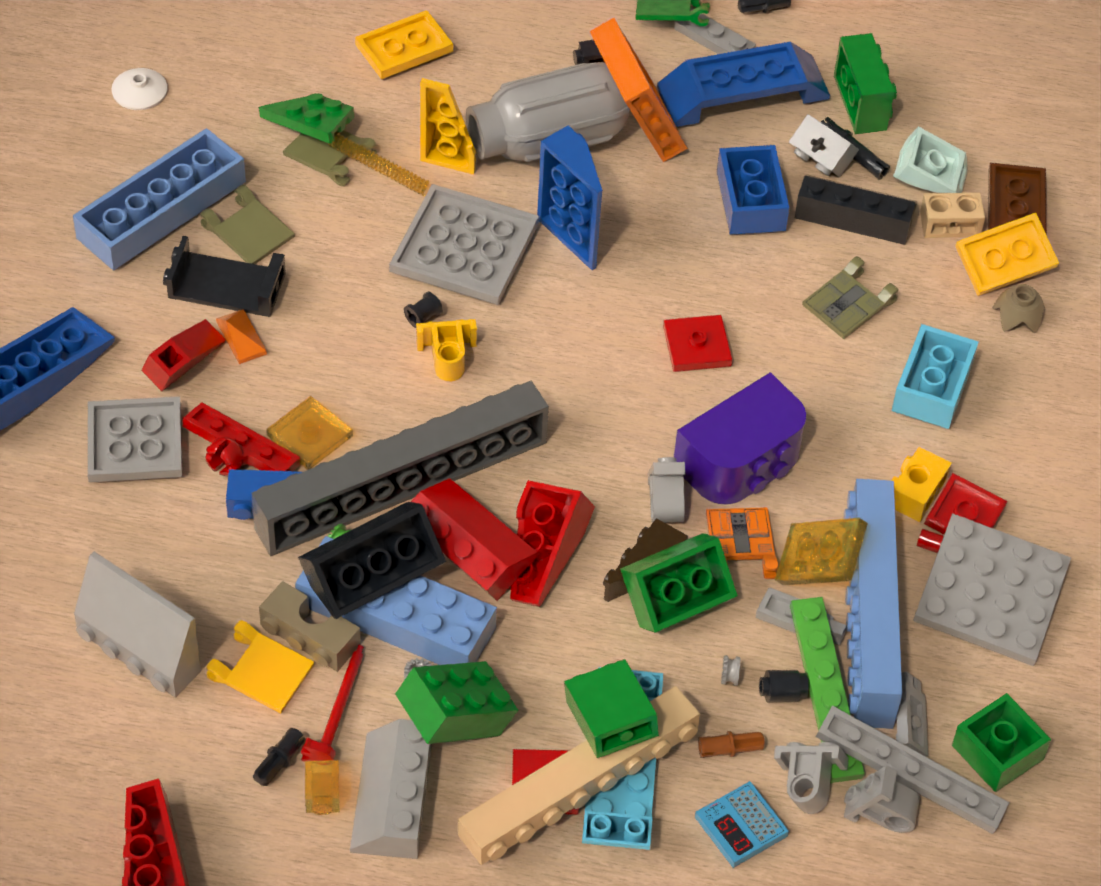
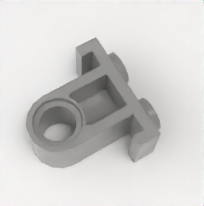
(667, 490)
(809, 769)
(883, 801)

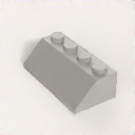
(391, 792)

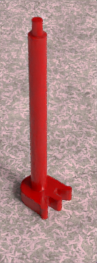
(322, 750)

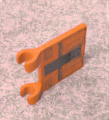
(744, 535)

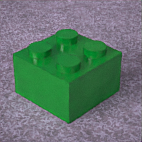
(1001, 742)

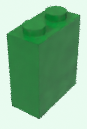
(611, 708)

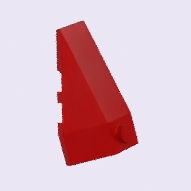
(553, 524)

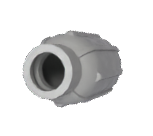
(543, 104)

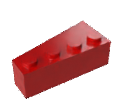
(151, 841)

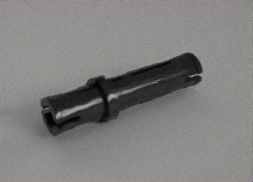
(864, 156)

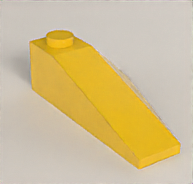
(443, 130)

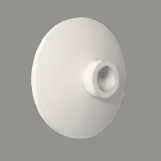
(139, 89)

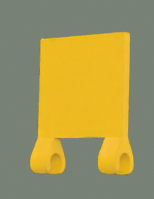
(265, 670)

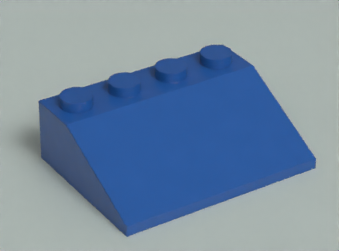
(570, 193)

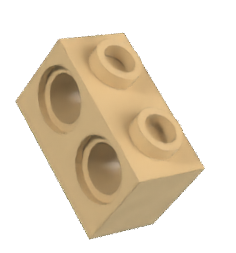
(952, 214)

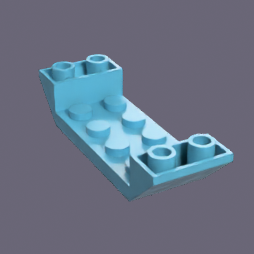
(625, 811)

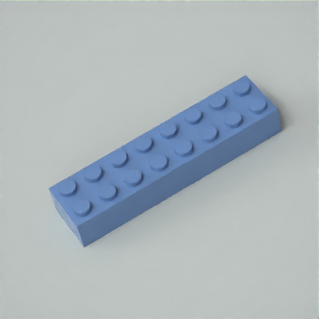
(874, 608)

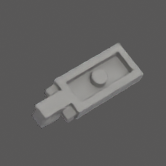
(776, 611)

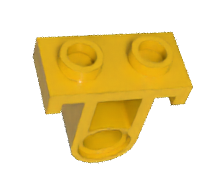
(447, 345)

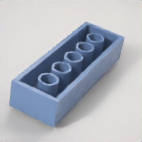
(159, 199)
(421, 619)

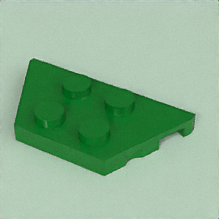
(310, 115)

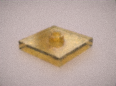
(310, 432)

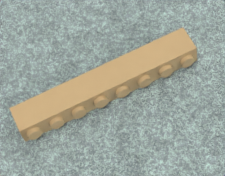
(570, 783)

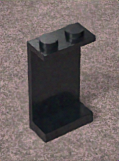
(224, 281)

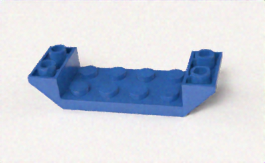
(738, 78)

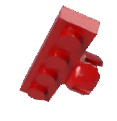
(236, 444)

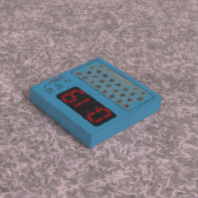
(741, 824)

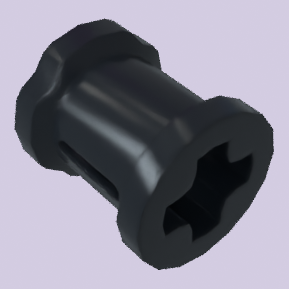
(423, 309)

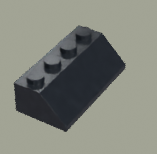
(855, 209)
(372, 559)

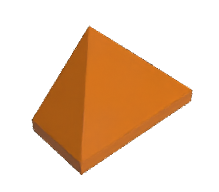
(241, 336)

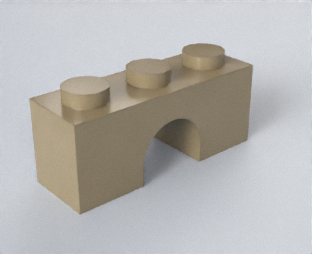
(327, 642)

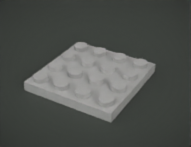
(464, 244)
(992, 589)

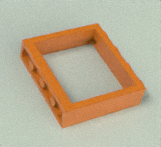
(638, 89)

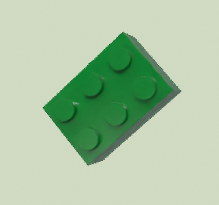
(864, 83)
(678, 582)
(456, 702)

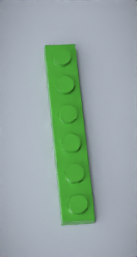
(822, 671)

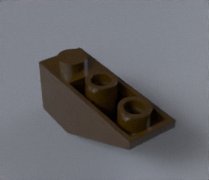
(650, 541)

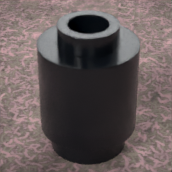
(783, 686)

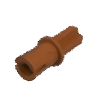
(730, 744)

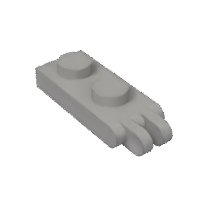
(912, 716)

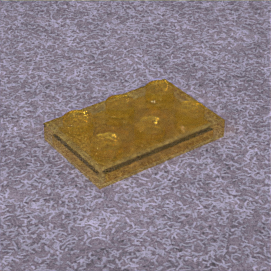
(821, 551)

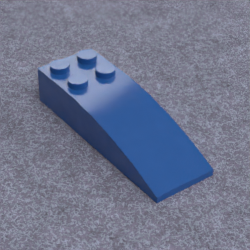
(47, 361)

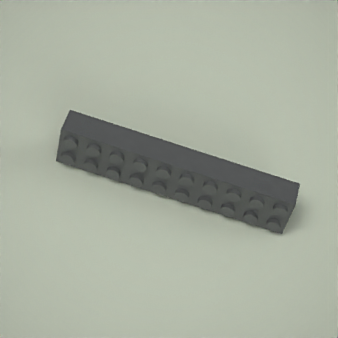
(399, 467)

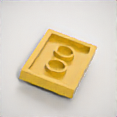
(404, 44)
(1006, 254)

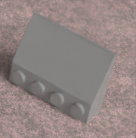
(137, 626)

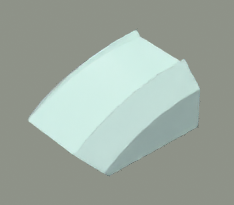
(931, 163)

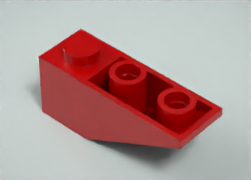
(181, 354)

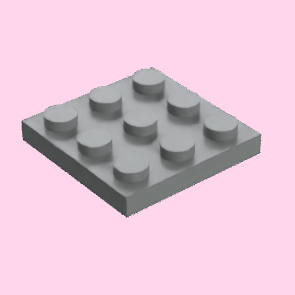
(134, 439)

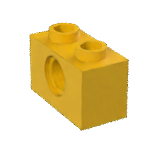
(919, 483)

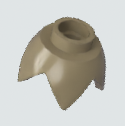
(1019, 305)

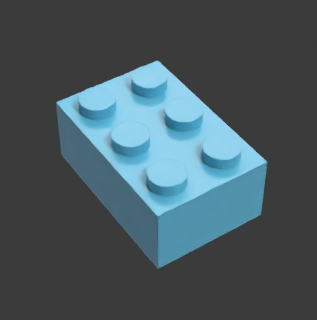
(934, 376)

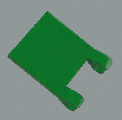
(672, 10)

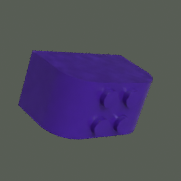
(742, 442)

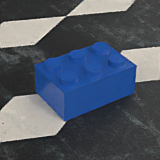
(752, 189)

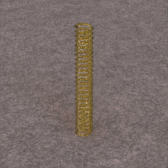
(349, 145)

